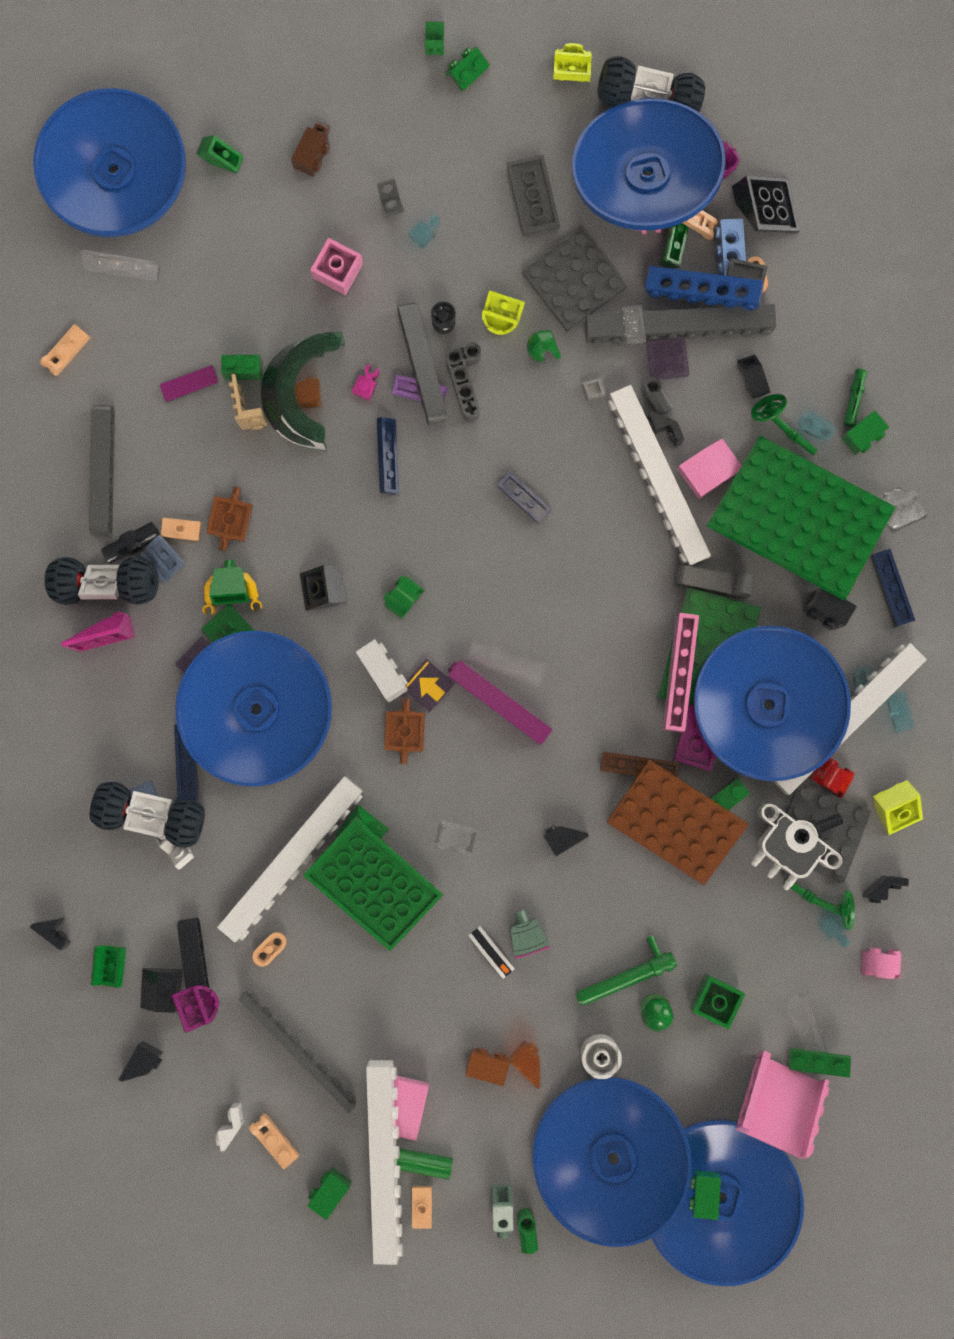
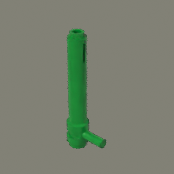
(654, 967)

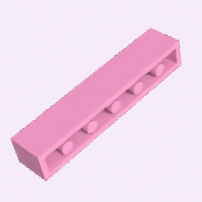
(680, 672)

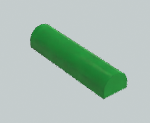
(674, 246)
(425, 1164)

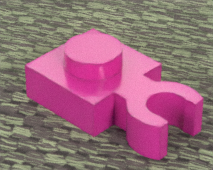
(365, 385)

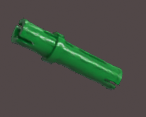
(850, 417)

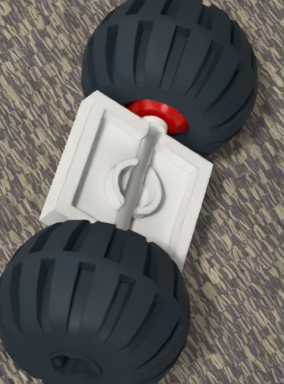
(623, 83)
(70, 582)
(147, 814)

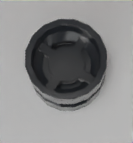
(443, 317)

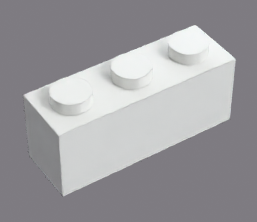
(382, 670)

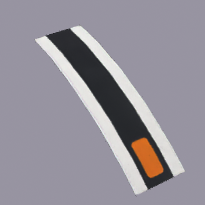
(491, 952)

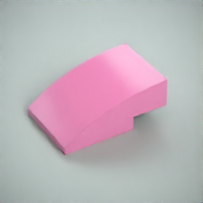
(709, 468)
(410, 1105)

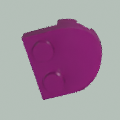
(196, 1006)

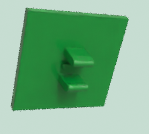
(225, 624)

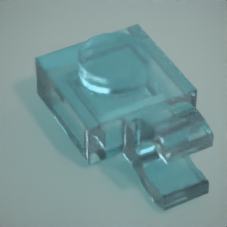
(423, 233)
(833, 928)

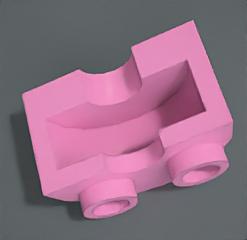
(881, 964)

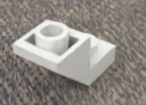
(179, 855)
(227, 1132)

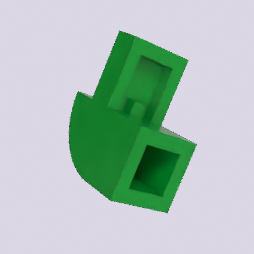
(434, 38)

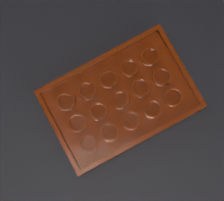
(677, 822)

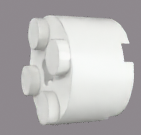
(610, 1061)

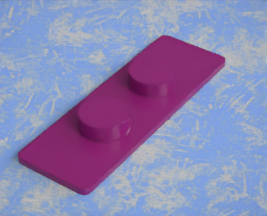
(189, 383)

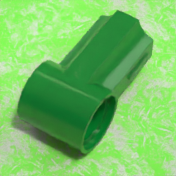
(527, 1232)

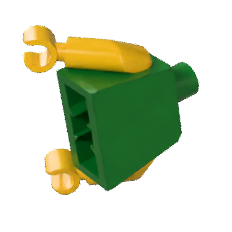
(228, 587)

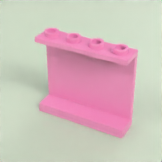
(782, 1107)

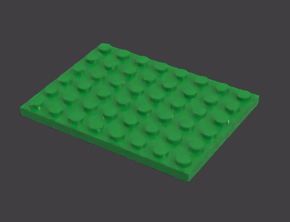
(801, 517)

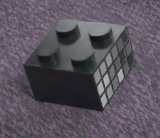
(829, 609)

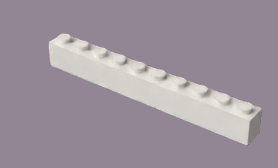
(658, 476)
(873, 694)
(289, 860)
(383, 1162)

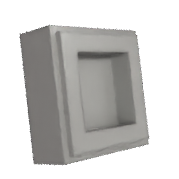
(593, 389)

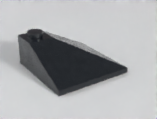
(767, 203)

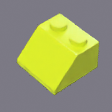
(898, 807)

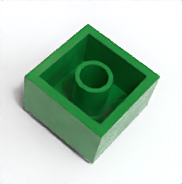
(717, 1001)

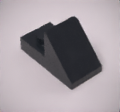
(48, 931)

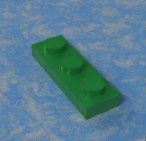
(820, 1062)

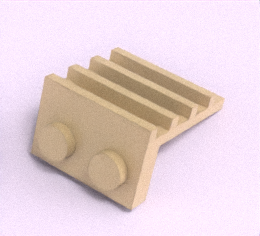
(246, 418)

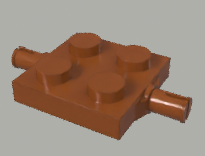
(229, 519)
(404, 731)

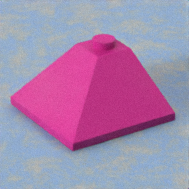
(102, 633)

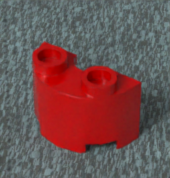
(833, 777)

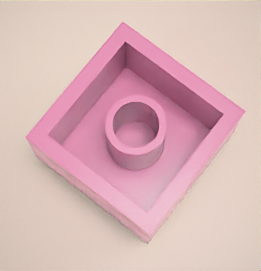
(337, 266)

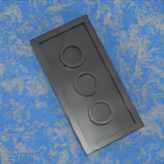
(533, 195)

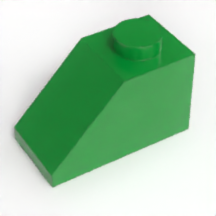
(219, 154)

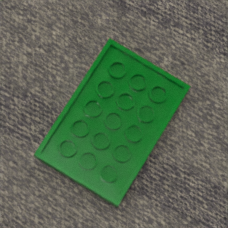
(717, 622)
(373, 884)

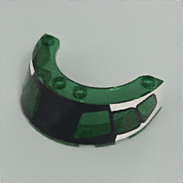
(279, 395)

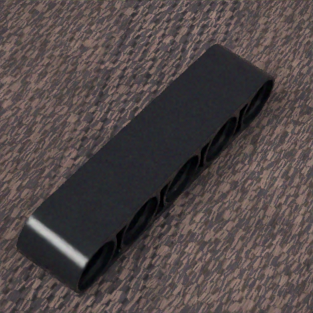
(192, 952)

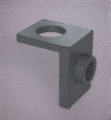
(391, 201)

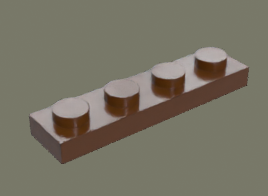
(633, 764)

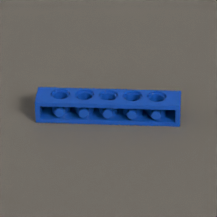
(696, 280)

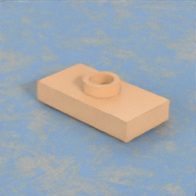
(181, 529)
(421, 1207)

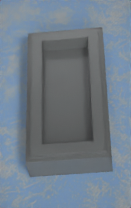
(746, 269)

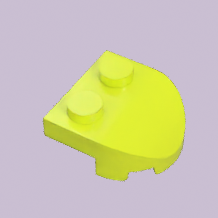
(572, 63)
(501, 313)

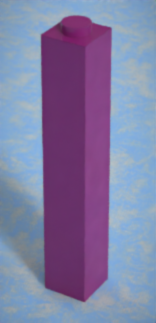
(499, 702)

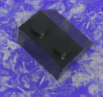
(323, 587)
(157, 988)

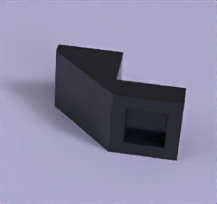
(754, 376)
(661, 423)
(880, 888)

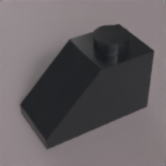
(563, 838)
(142, 1061)

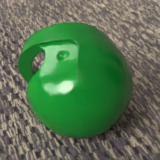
(541, 342)
(657, 1013)

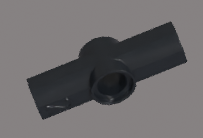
(130, 542)

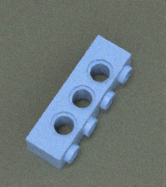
(733, 230)

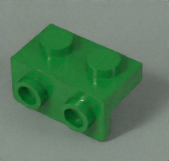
(467, 68)
(108, 966)

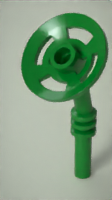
(771, 412)
(844, 909)

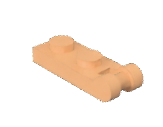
(700, 222)
(65, 350)
(274, 1141)

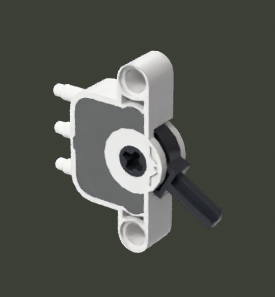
(792, 854)

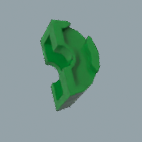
(403, 596)

